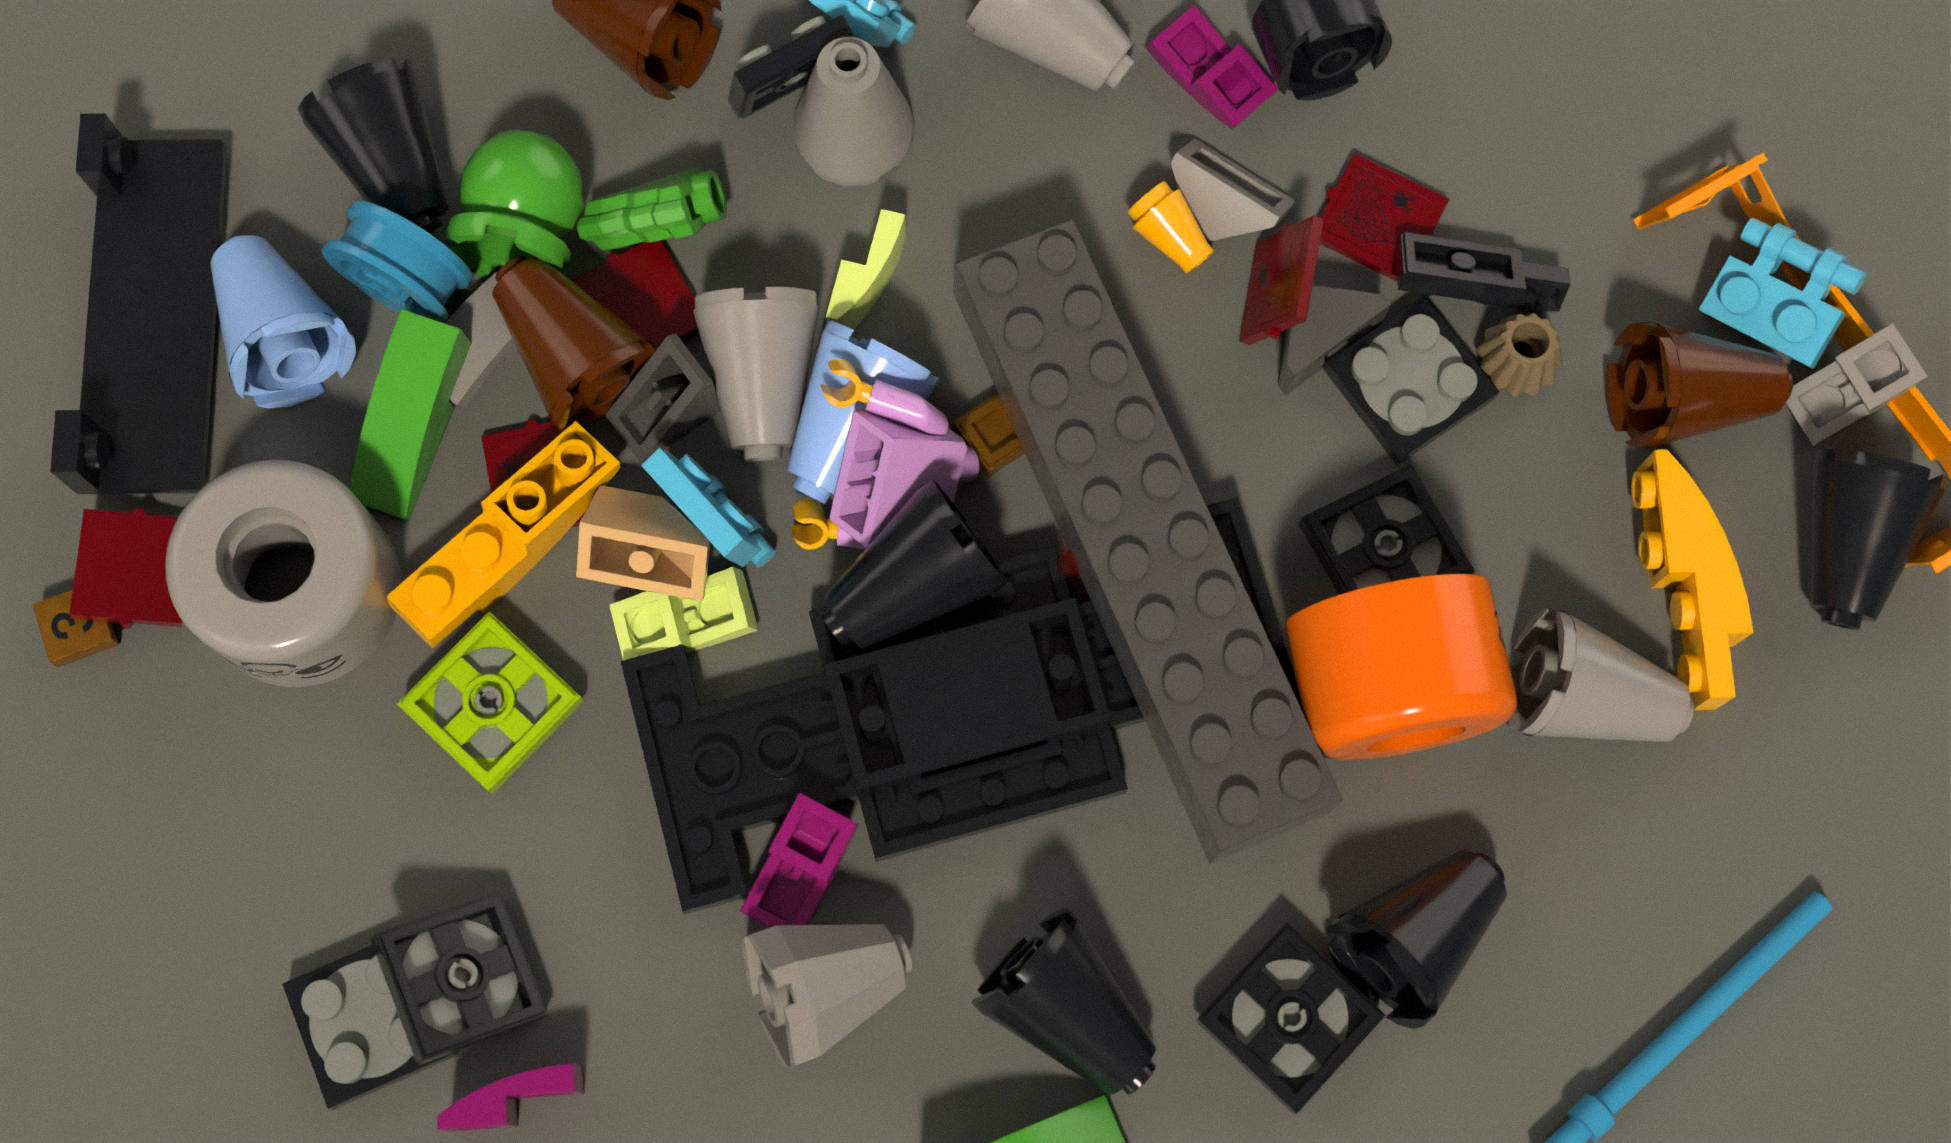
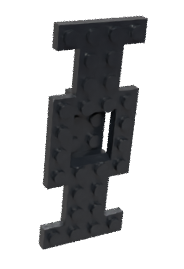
(880, 715)

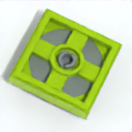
(490, 702)

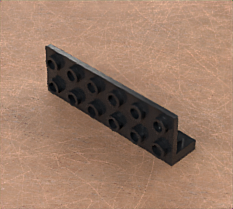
(147, 315)

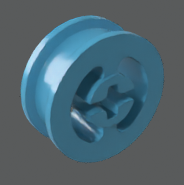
(397, 262)

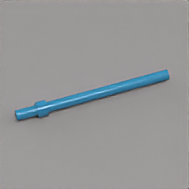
(1594, 1114)

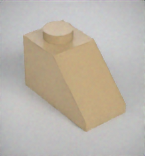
(642, 545)

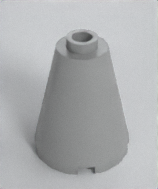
(1061, 35)
(852, 116)
(758, 362)
(1592, 686)

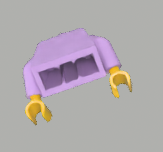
(887, 457)

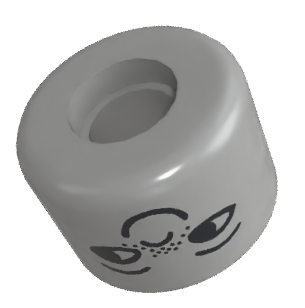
(334, 614)

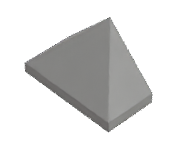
(1224, 195)

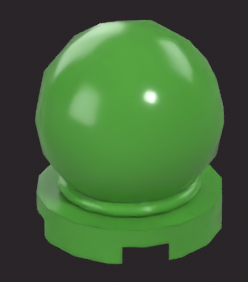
(517, 201)

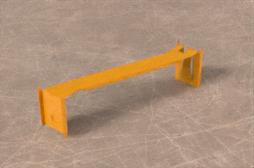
(1910, 408)

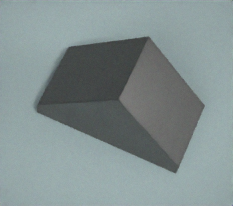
(1333, 323)
(664, 400)

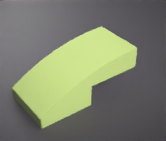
(862, 285)
(663, 621)

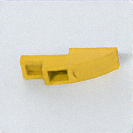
(509, 537)
(1691, 553)

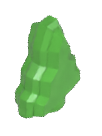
(655, 210)

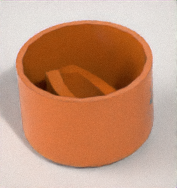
(1402, 666)

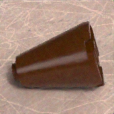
(649, 40)
(568, 341)
(1689, 384)

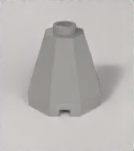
(821, 982)

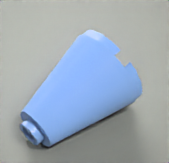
(275, 326)
(824, 427)

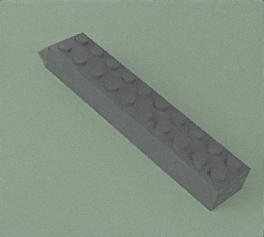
(1144, 543)

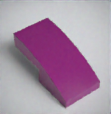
(1210, 71)
(800, 865)
(497, 1103)

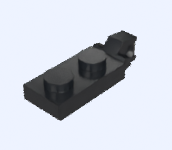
(1478, 273)

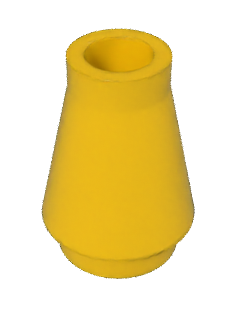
(1170, 226)

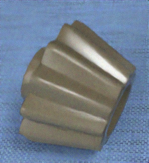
(1508, 367)

